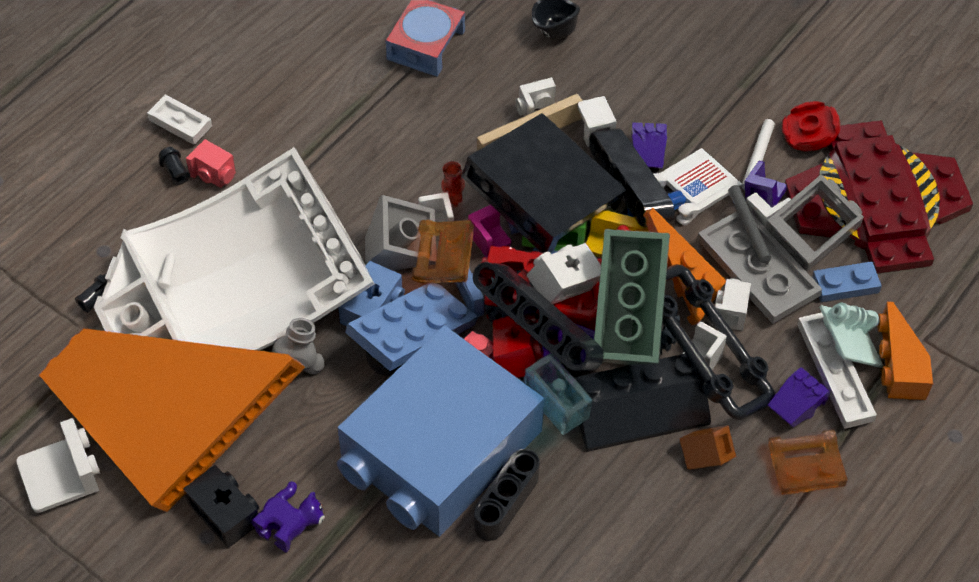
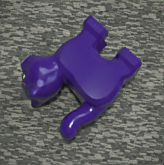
(286, 519)

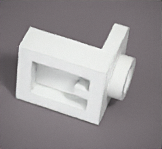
(535, 96)

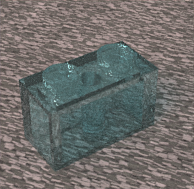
(564, 398)

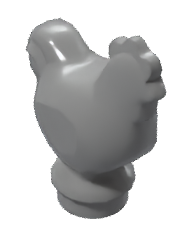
(300, 345)

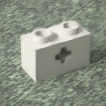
(565, 273)

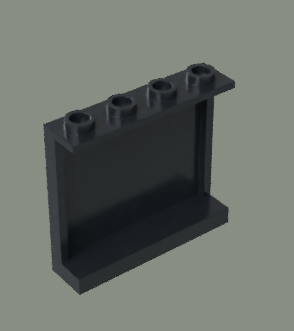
(541, 182)

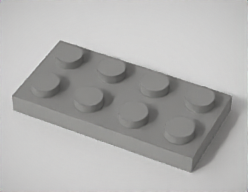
(776, 285)

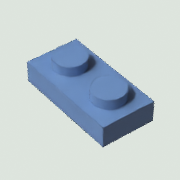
(847, 281)

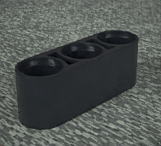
(505, 508)

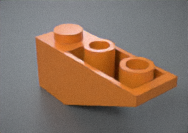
(907, 362)

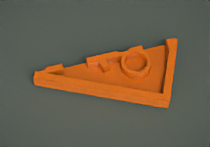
(683, 253)

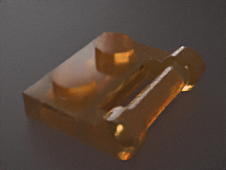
(452, 252)
(809, 471)

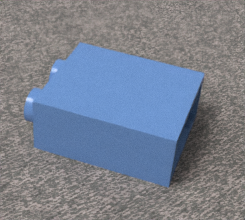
(438, 431)

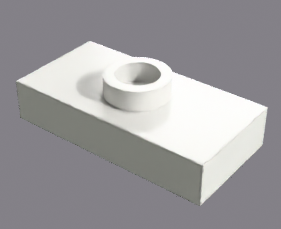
(179, 119)

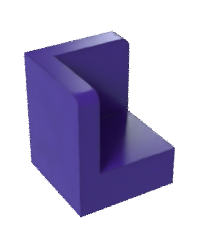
(767, 189)

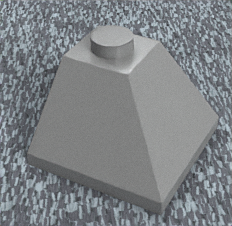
(394, 234)

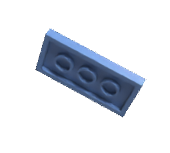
(407, 323)

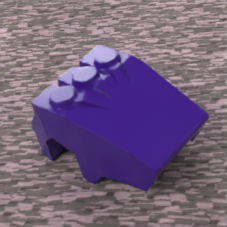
(650, 143)
(799, 397)

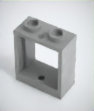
(793, 243)

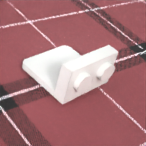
(59, 470)

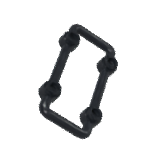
(716, 387)

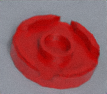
(811, 126)

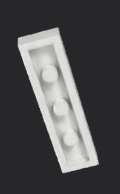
(836, 373)

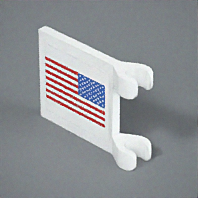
(701, 182)

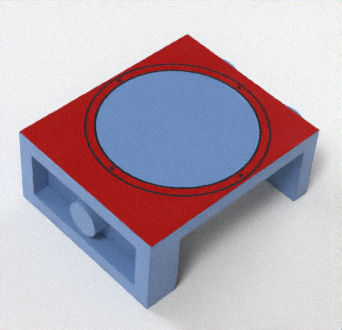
(423, 35)

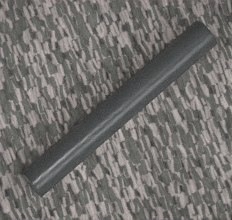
(749, 224)

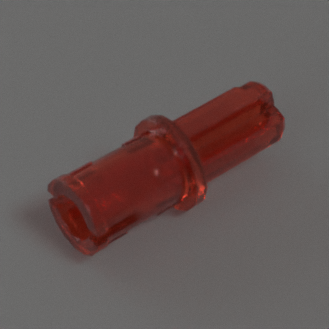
(453, 182)

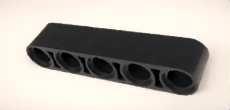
(622, 161)
(550, 317)

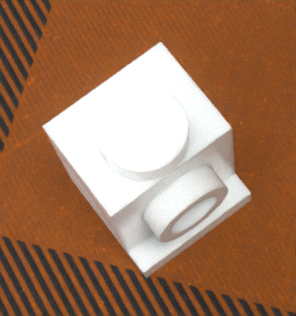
(733, 302)

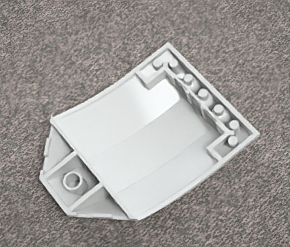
(240, 264)

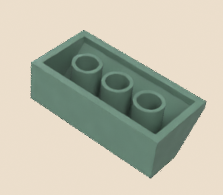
(631, 296)

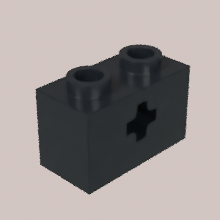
(222, 505)

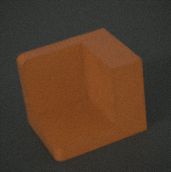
(708, 447)

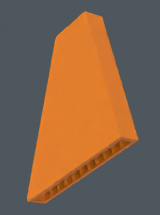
(164, 403)

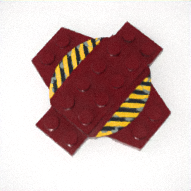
(894, 188)

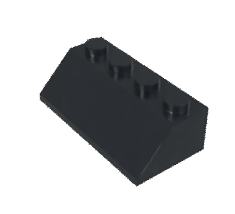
(643, 402)

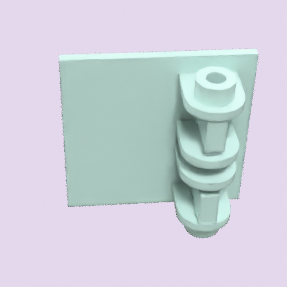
(850, 331)

